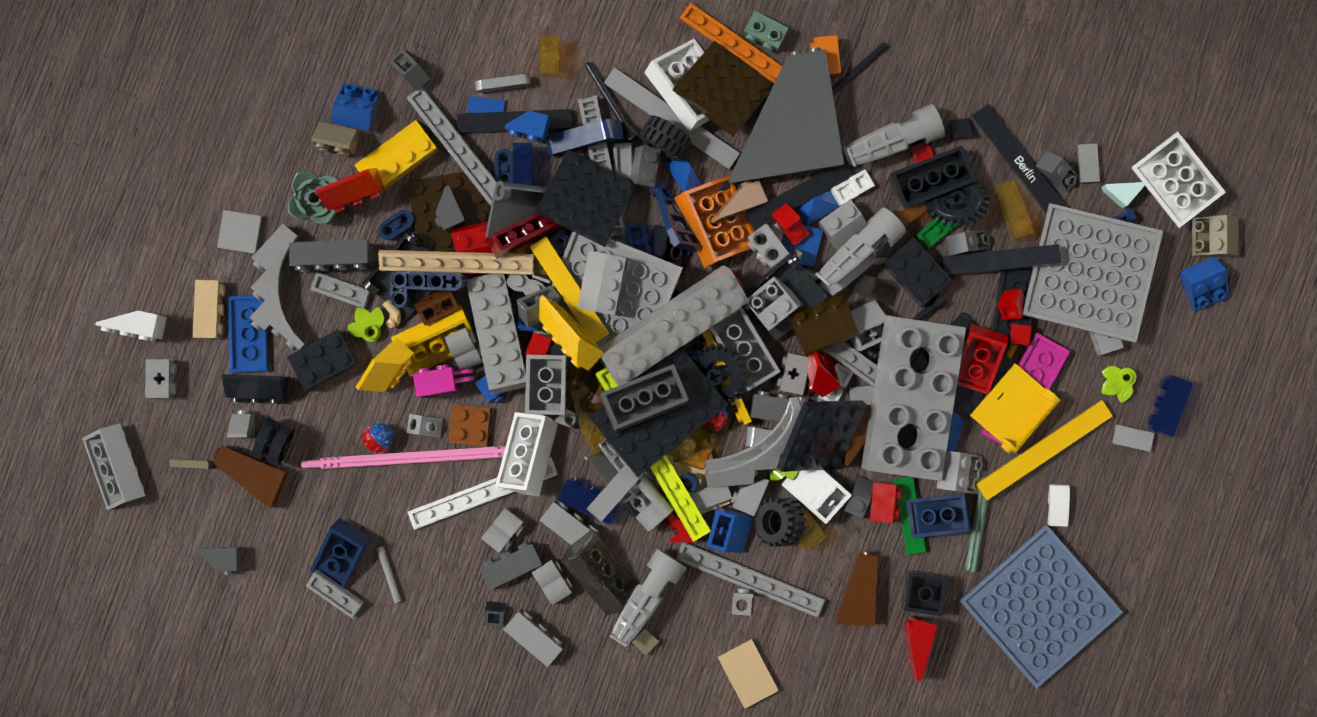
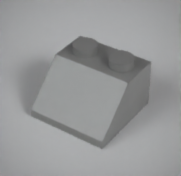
(843, 224)

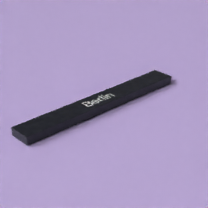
(1016, 158)

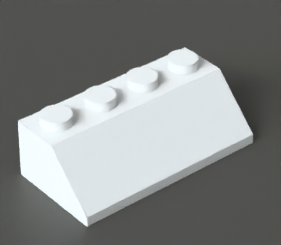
(527, 453)

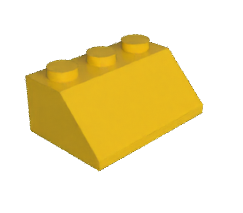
(386, 368)

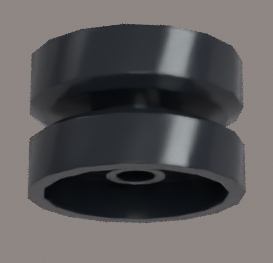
(273, 442)

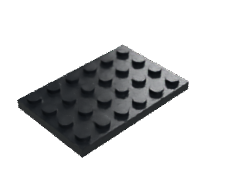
(654, 438)

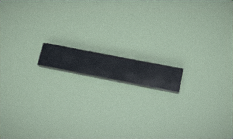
(497, 121)
(799, 194)
(1002, 260)

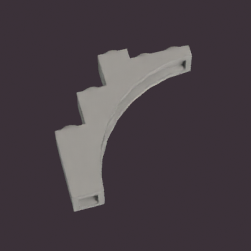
(271, 259)
(765, 454)

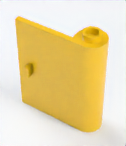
(1016, 412)

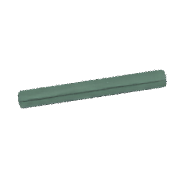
(976, 533)

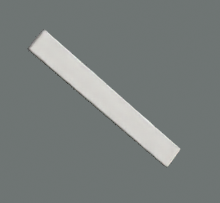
(464, 500)

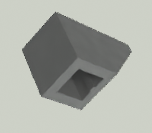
(1057, 170)
(968, 242)

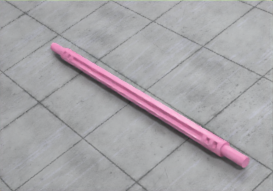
(405, 458)

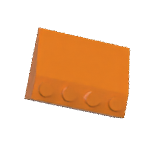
(718, 239)

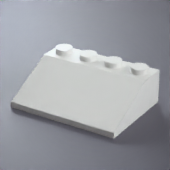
(666, 73)
(1178, 179)

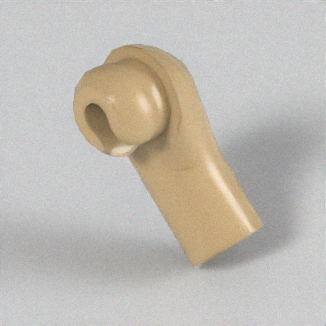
(395, 314)

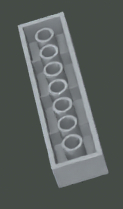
(672, 325)

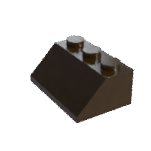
(823, 325)

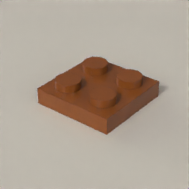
(469, 425)

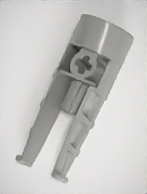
(896, 137)
(860, 251)
(643, 497)
(646, 597)

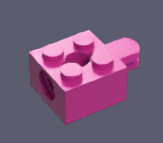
(439, 381)

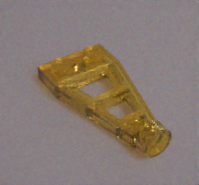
(591, 438)

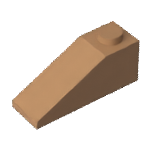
(742, 200)

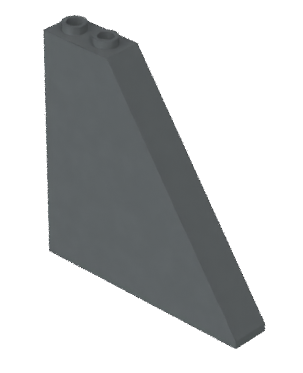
(796, 124)

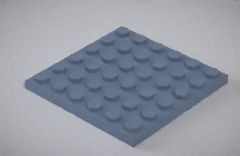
(1041, 606)

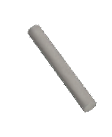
(388, 574)

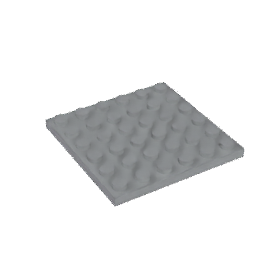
(1100, 275)
(645, 284)

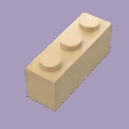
(208, 309)

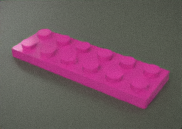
(1042, 362)

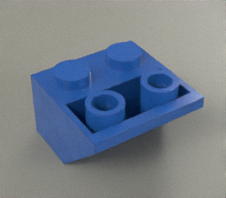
(355, 106)
(530, 124)
(1205, 283)
(729, 530)

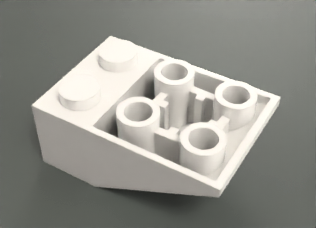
(145, 324)
(818, 493)

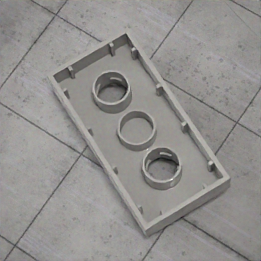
(913, 398)

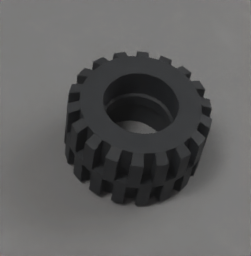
(665, 136)
(768, 522)

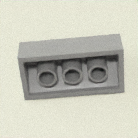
(113, 466)

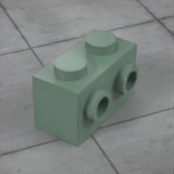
(765, 31)

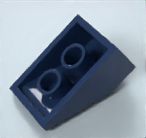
(939, 515)
(341, 551)

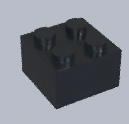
(924, 593)

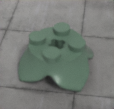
(300, 203)

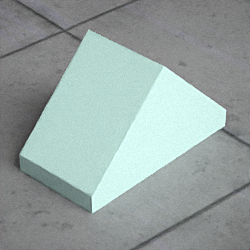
(1123, 192)

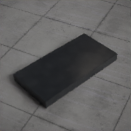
(1011, 280)

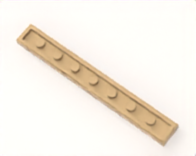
(455, 262)

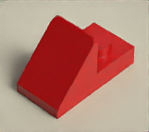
(790, 224)
(682, 535)

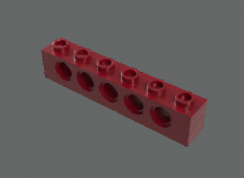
(521, 234)

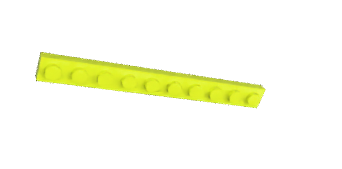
(670, 483)

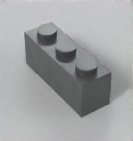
(510, 565)

